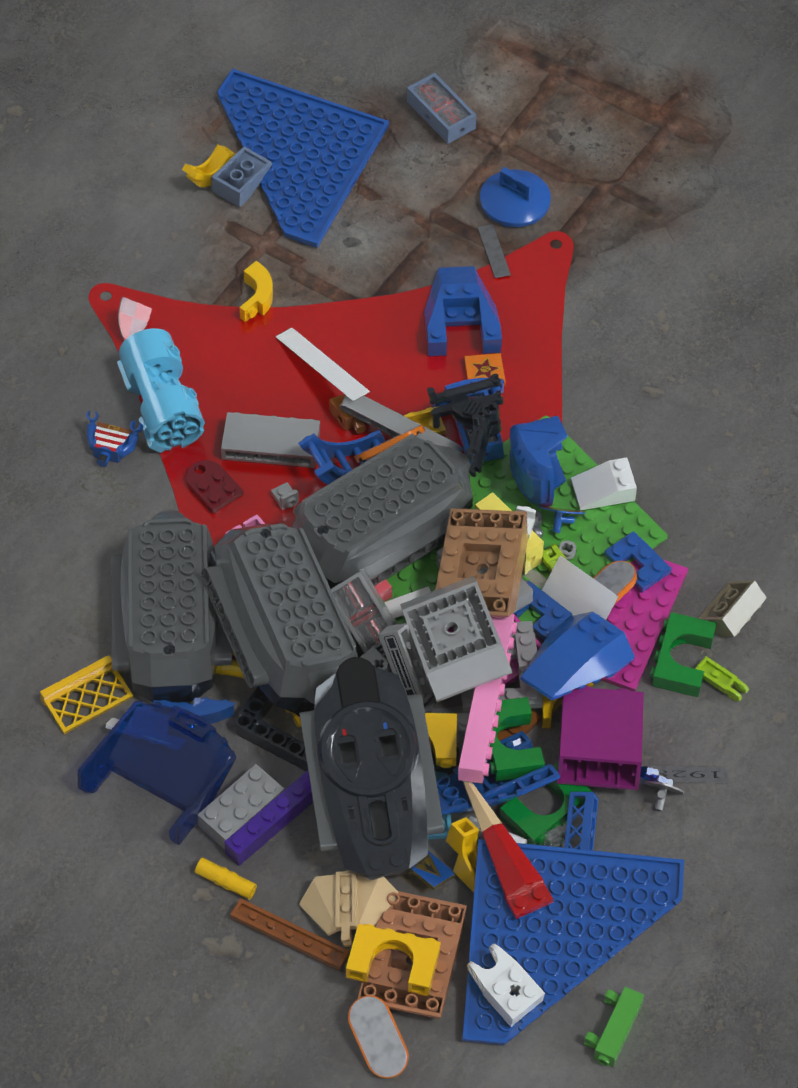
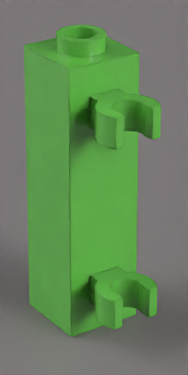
(618, 1027)

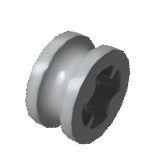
(570, 546)

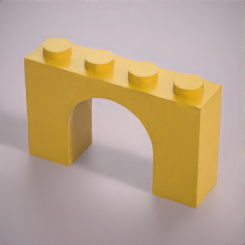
(371, 941)

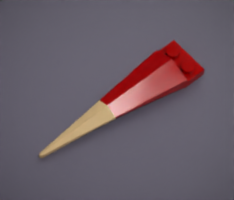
(518, 878)

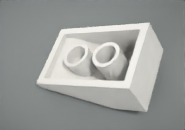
(605, 485)

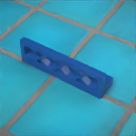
(589, 820)

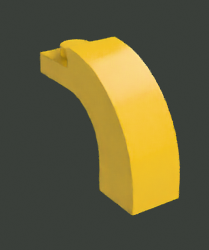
(202, 174)
(260, 280)

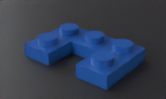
(652, 565)
(551, 611)

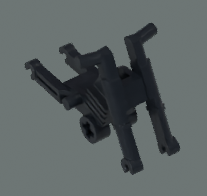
(472, 414)

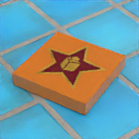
(484, 366)

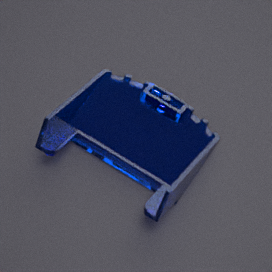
(165, 754)

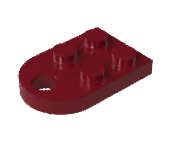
(213, 486)

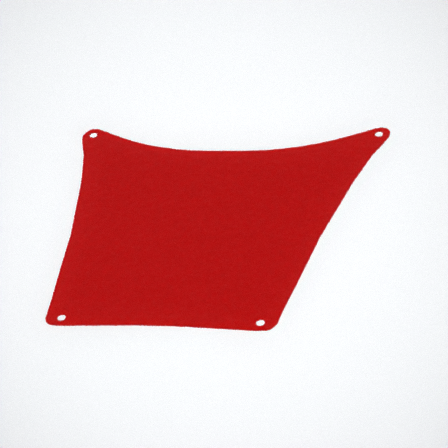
(372, 339)

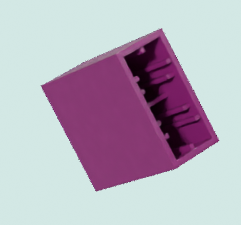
(601, 738)

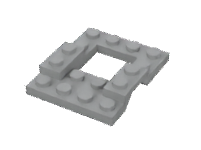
(523, 652)

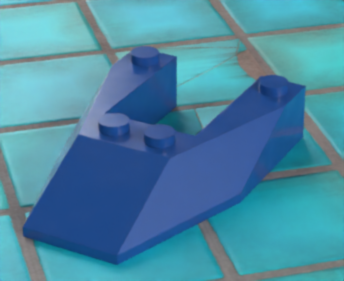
(460, 300)

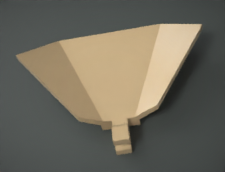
(345, 901)

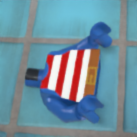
(110, 441)

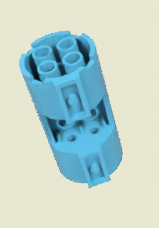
(168, 409)

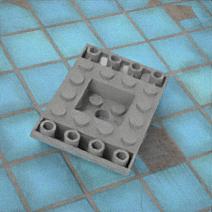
(459, 658)

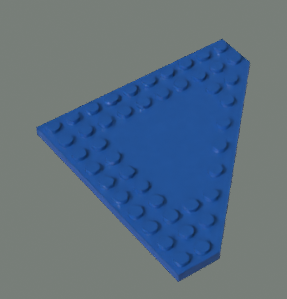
(312, 147)
(595, 913)

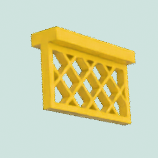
(74, 683)

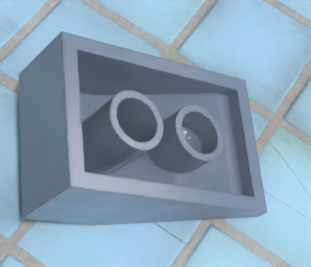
(240, 176)

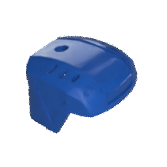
(530, 463)

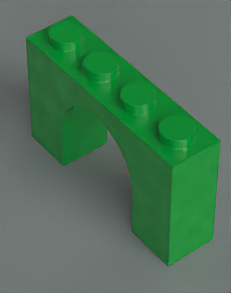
(668, 673)
(512, 763)
(534, 826)

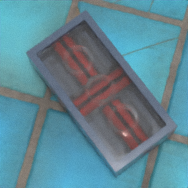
(441, 108)

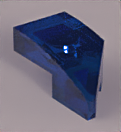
(652, 774)

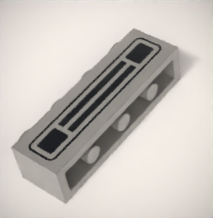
(405, 660)

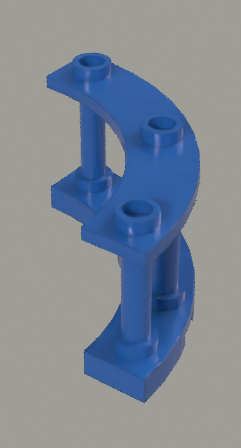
(324, 450)

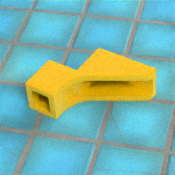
(463, 839)

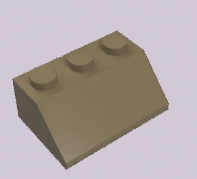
(734, 607)

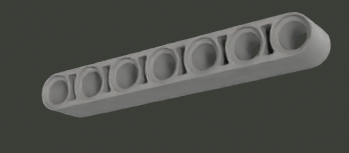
(390, 421)

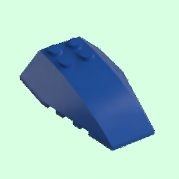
(578, 654)
(454, 796)

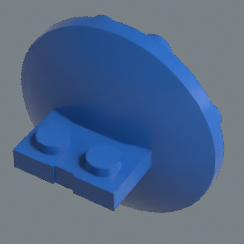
(515, 198)

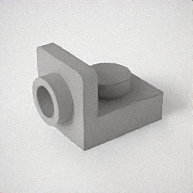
(285, 496)

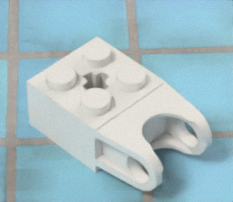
(503, 979)

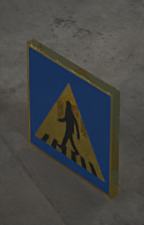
(433, 871)

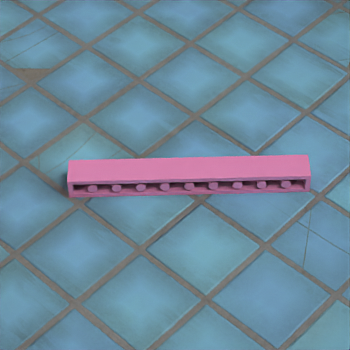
(483, 713)

